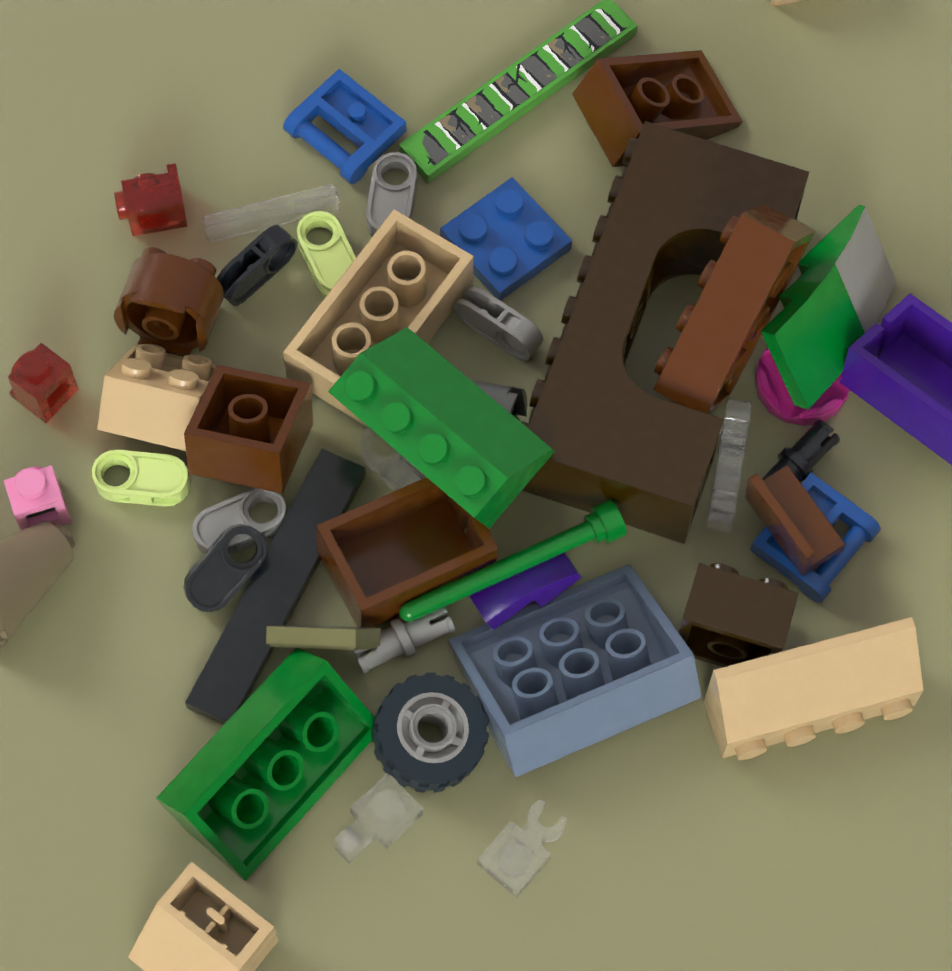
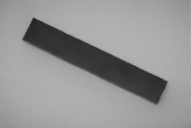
(274, 589)

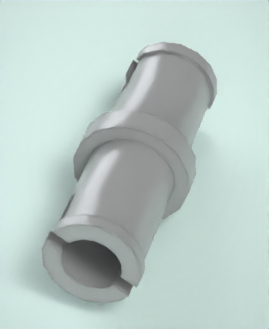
(404, 638)

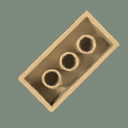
(815, 689)

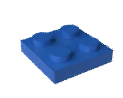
(507, 237)

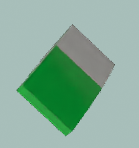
(829, 307)

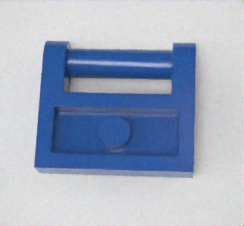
(352, 113)
(834, 507)

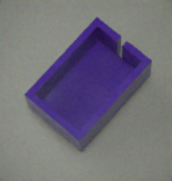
(911, 374)

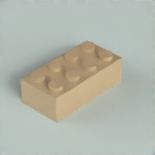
(394, 283)

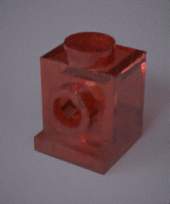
(152, 202)
(34, 378)

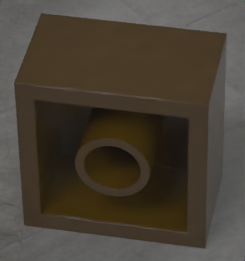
(735, 616)

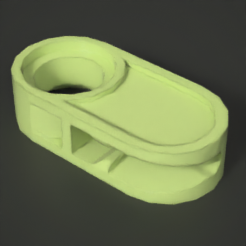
(328, 260)
(153, 478)

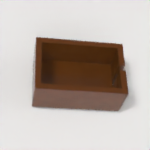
(400, 549)

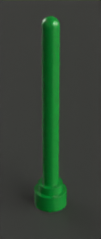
(600, 525)

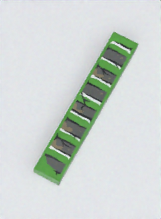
(518, 89)

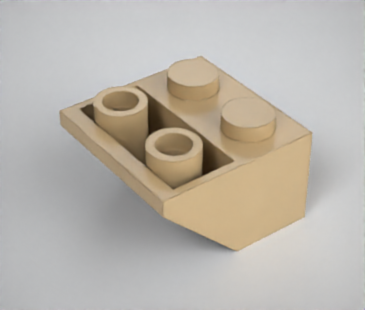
(153, 395)
(202, 929)

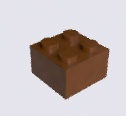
(249, 428)

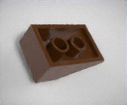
(660, 88)

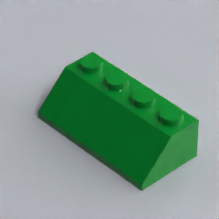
(442, 424)
(270, 762)

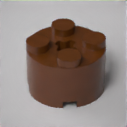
(170, 301)

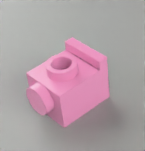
(35, 491)

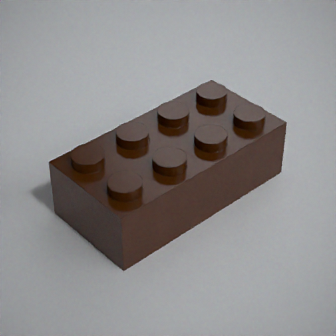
(732, 309)

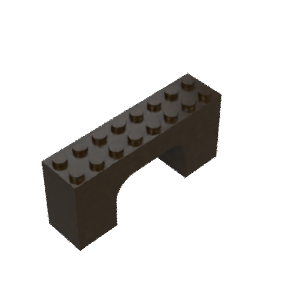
(601, 425)

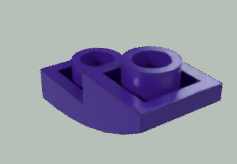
(537, 583)

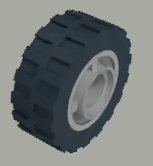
(438, 702)

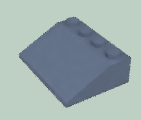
(577, 669)

